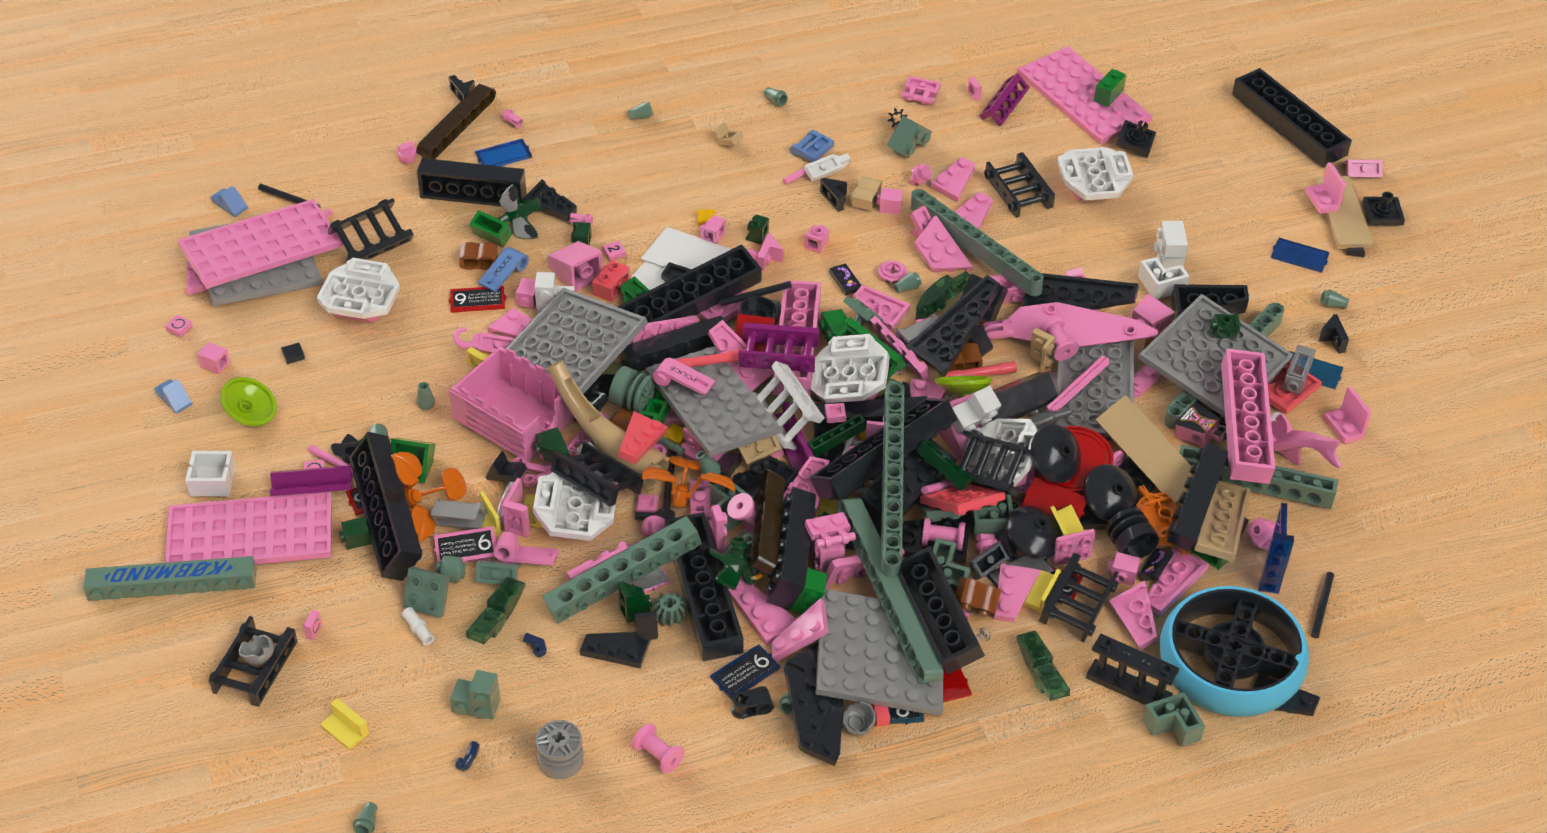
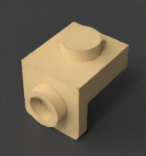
(727, 137)

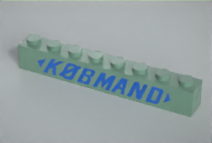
(170, 578)

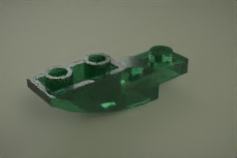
(938, 293)
(498, 610)
(1041, 666)

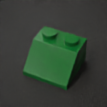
(422, 450)

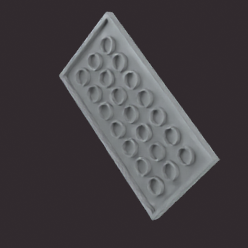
(1101, 391)
(723, 417)

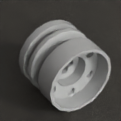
(559, 749)

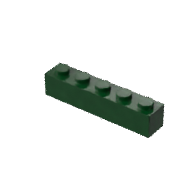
(837, 435)
(944, 465)

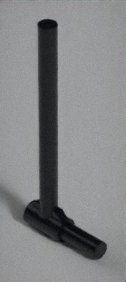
(665, 512)

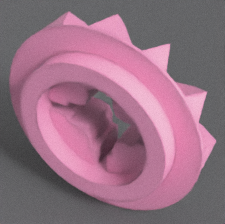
(886, 268)

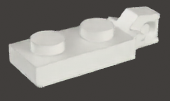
(826, 166)

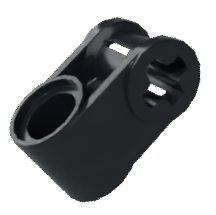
(753, 701)

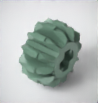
(670, 608)

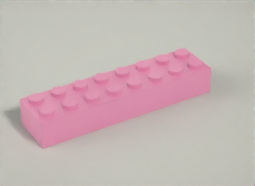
(800, 309)
(1247, 416)

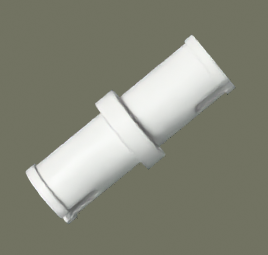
(418, 626)

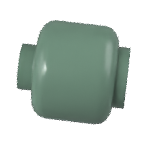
(453, 567)

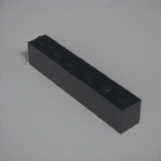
(669, 345)
(869, 409)
(1197, 496)

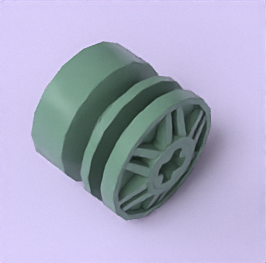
(631, 389)

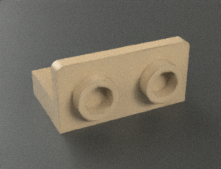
(1042, 348)
(759, 450)

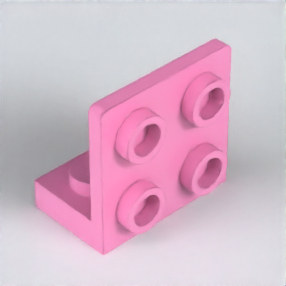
(1327, 196)
(1351, 419)
(514, 512)
(1073, 543)

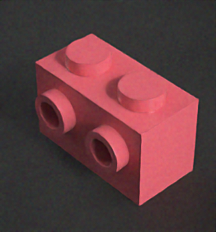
(609, 280)

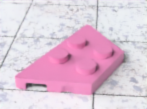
(940, 249)

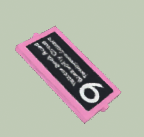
(467, 544)

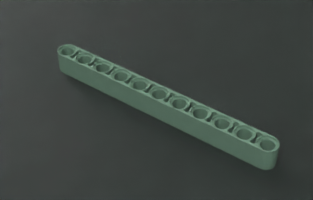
(981, 244)
(1265, 323)
(892, 432)
(892, 595)

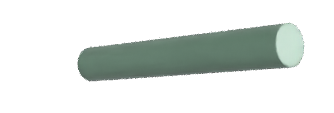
(671, 445)

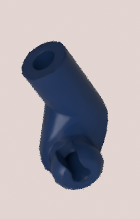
(537, 643)
(471, 753)

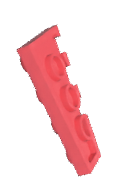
(640, 437)

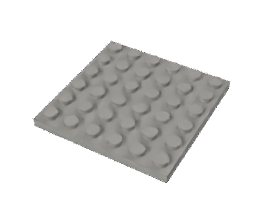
(274, 281)
(580, 333)
(1193, 357)
(865, 660)

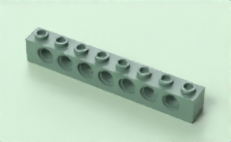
(1284, 483)
(623, 567)

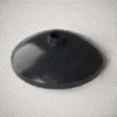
(1056, 453)
(1102, 494)
(1033, 531)

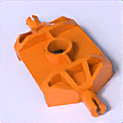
(1153, 506)

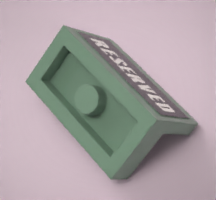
(495, 571)

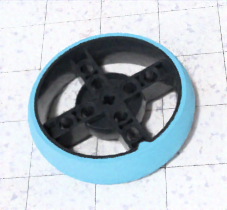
(1235, 650)

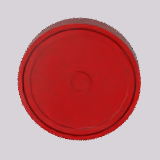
(1094, 452)

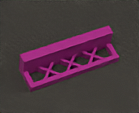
(1004, 95)
(797, 457)
(311, 480)

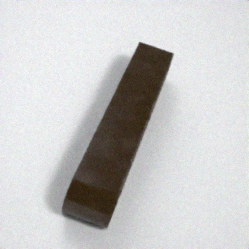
(456, 121)
(767, 522)

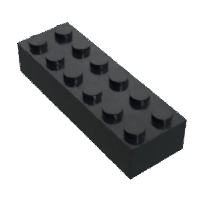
(468, 181)
(916, 474)
(793, 552)
(939, 611)

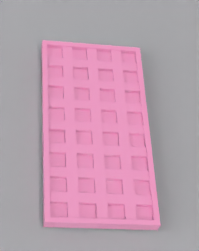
(1071, 85)
(259, 243)
(260, 527)

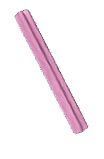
(1078, 384)

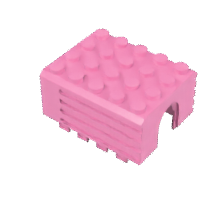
(509, 402)

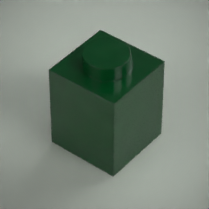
(355, 533)

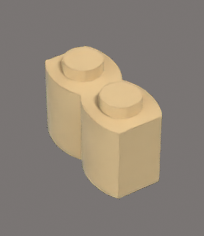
(865, 193)

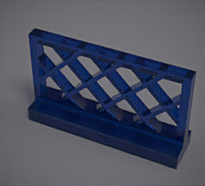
(1277, 555)

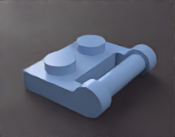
(815, 149)

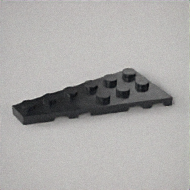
(1083, 292)
(947, 336)
(913, 532)

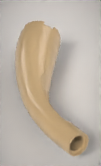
(599, 429)

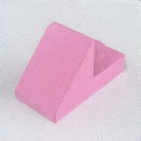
(920, 219)
(770, 251)

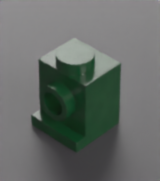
(758, 229)
(581, 232)
(1225, 325)

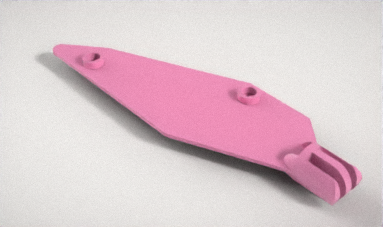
(1081, 325)

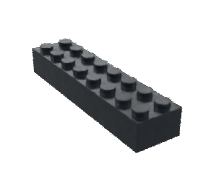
(1291, 117)
(698, 287)
(865, 460)
(385, 507)
(707, 601)

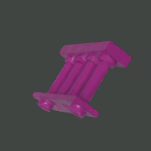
(781, 335)

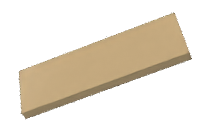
(1348, 223)
(1146, 447)
(1223, 521)

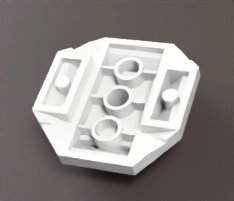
(1095, 172)
(359, 290)
(850, 369)
(1011, 431)
(569, 510)

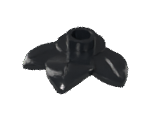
(346, 448)

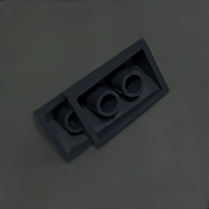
(1025, 395)

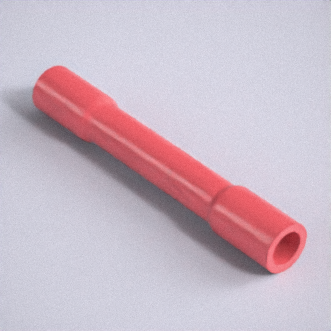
(731, 356)
(1001, 368)

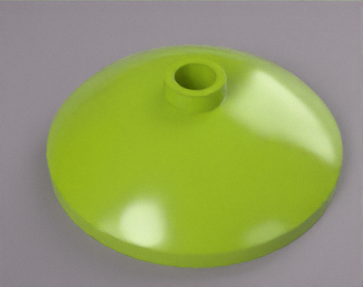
(963, 384)
(248, 401)

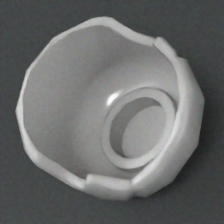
(257, 650)
(859, 718)

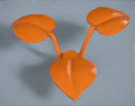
(408, 470)
(681, 493)

